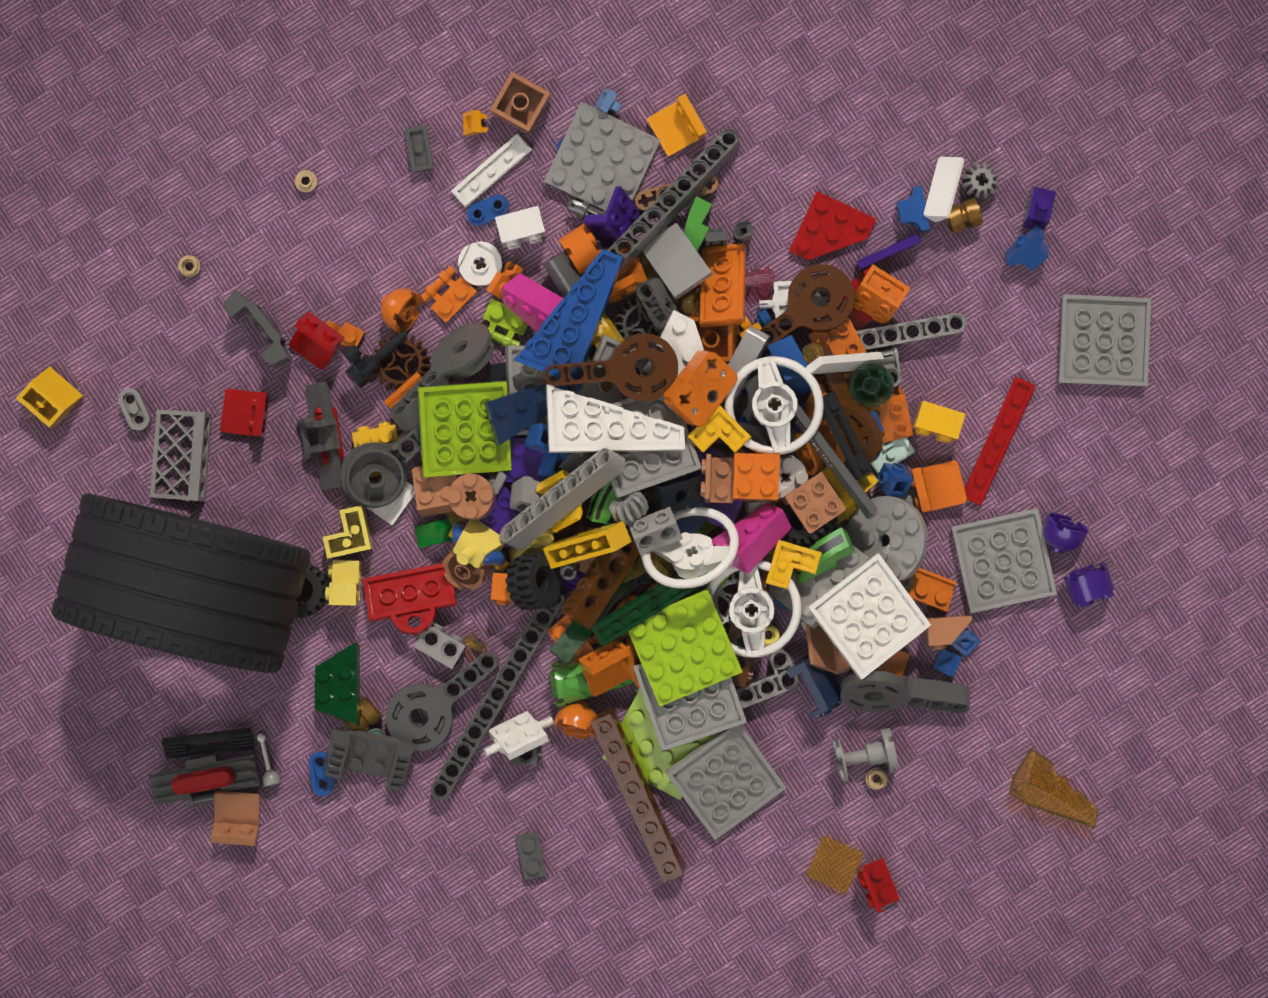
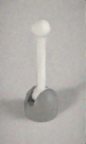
(270, 777)

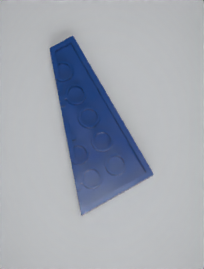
(575, 320)

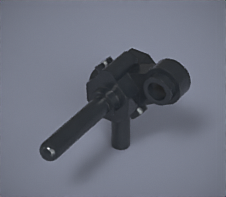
(365, 368)

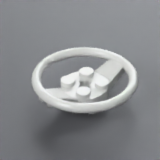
(777, 421)
(695, 553)
(753, 627)

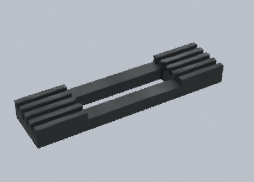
(857, 464)
(177, 746)

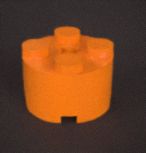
(580, 247)

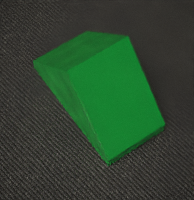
(433, 533)

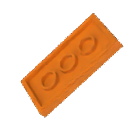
(725, 291)

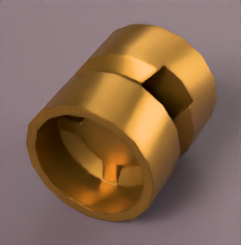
(965, 215)
(368, 715)

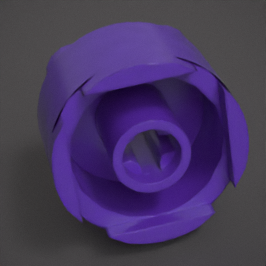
(1089, 584)

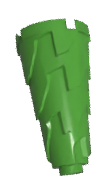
(570, 683)

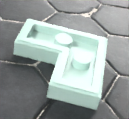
(893, 452)

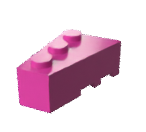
(529, 300)
(757, 536)

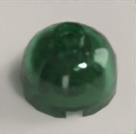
(871, 385)

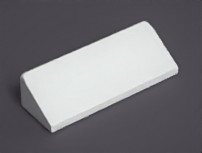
(943, 188)

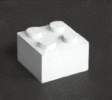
(520, 228)

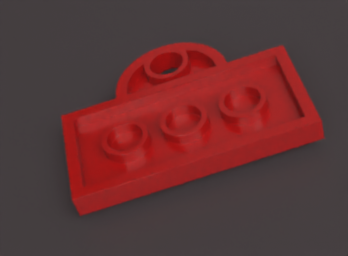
(409, 596)

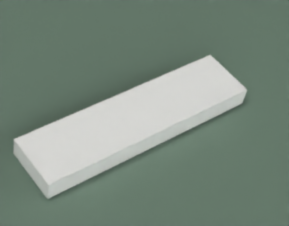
(491, 170)
(843, 363)

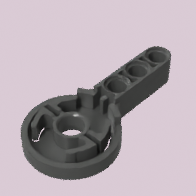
(887, 691)
(436, 702)

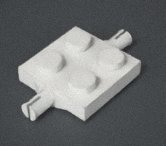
(780, 300)
(518, 735)

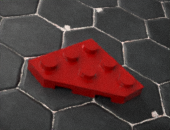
(830, 227)

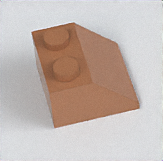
(944, 630)

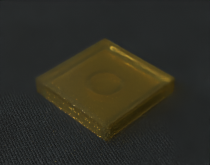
(834, 864)

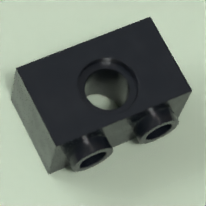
(687, 491)

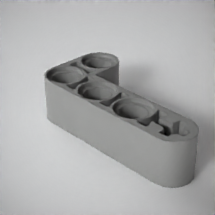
(748, 350)
(775, 678)

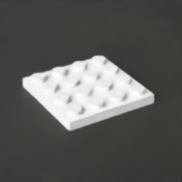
(869, 616)

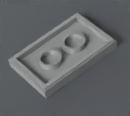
(676, 261)

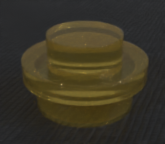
(812, 352)

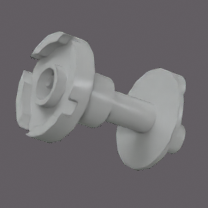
(875, 753)

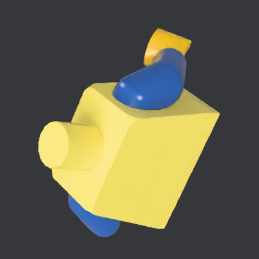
(478, 545)

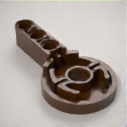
(803, 310)
(621, 368)
(868, 426)

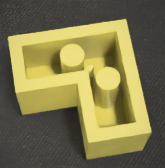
(355, 535)
(345, 583)

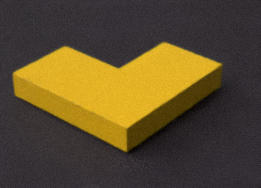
(722, 426)
(791, 556)

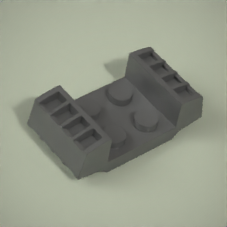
(238, 306)
(369, 755)

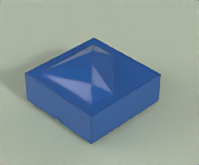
(966, 642)
(946, 662)

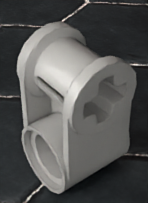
(891, 363)

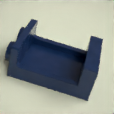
(821, 684)

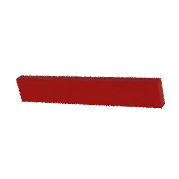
(998, 440)

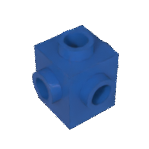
(894, 480)

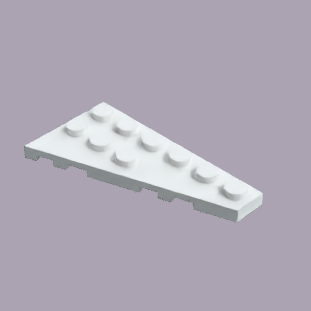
(590, 425)

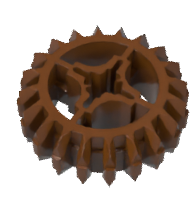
(410, 358)

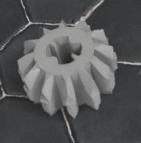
(974, 184)
(629, 507)

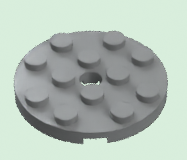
(902, 525)

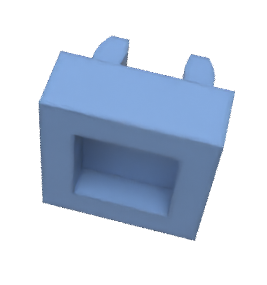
(607, 102)

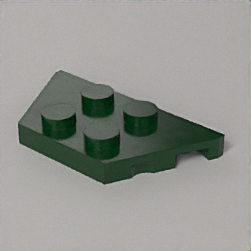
(339, 685)

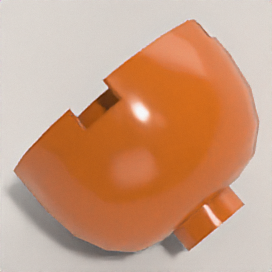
(400, 309)
(576, 720)

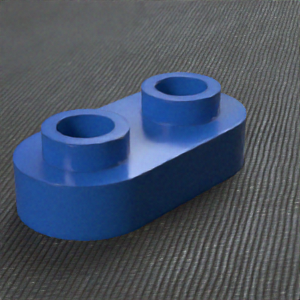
(488, 211)
(317, 774)

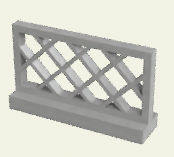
(198, 460)

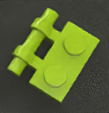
(500, 315)

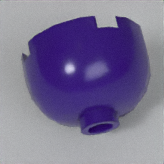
(1063, 533)

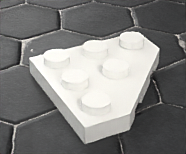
(683, 338)

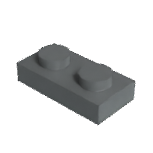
(419, 148)
(716, 237)
(531, 855)

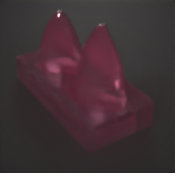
(762, 281)

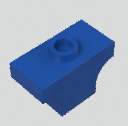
(912, 210)
(1028, 249)

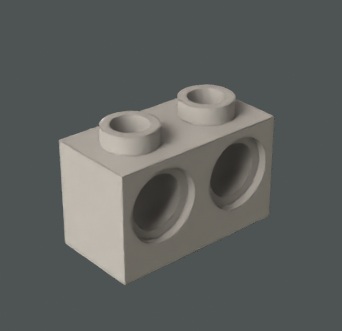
(655, 531)
(438, 650)

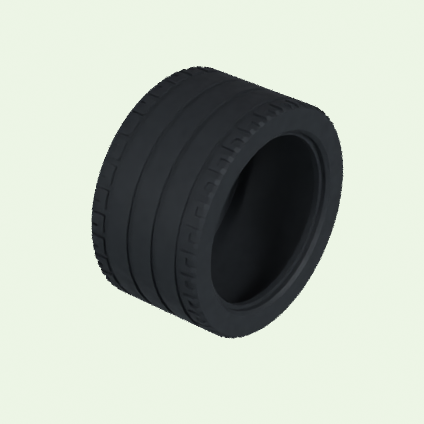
(180, 584)

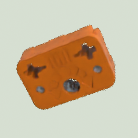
(700, 388)

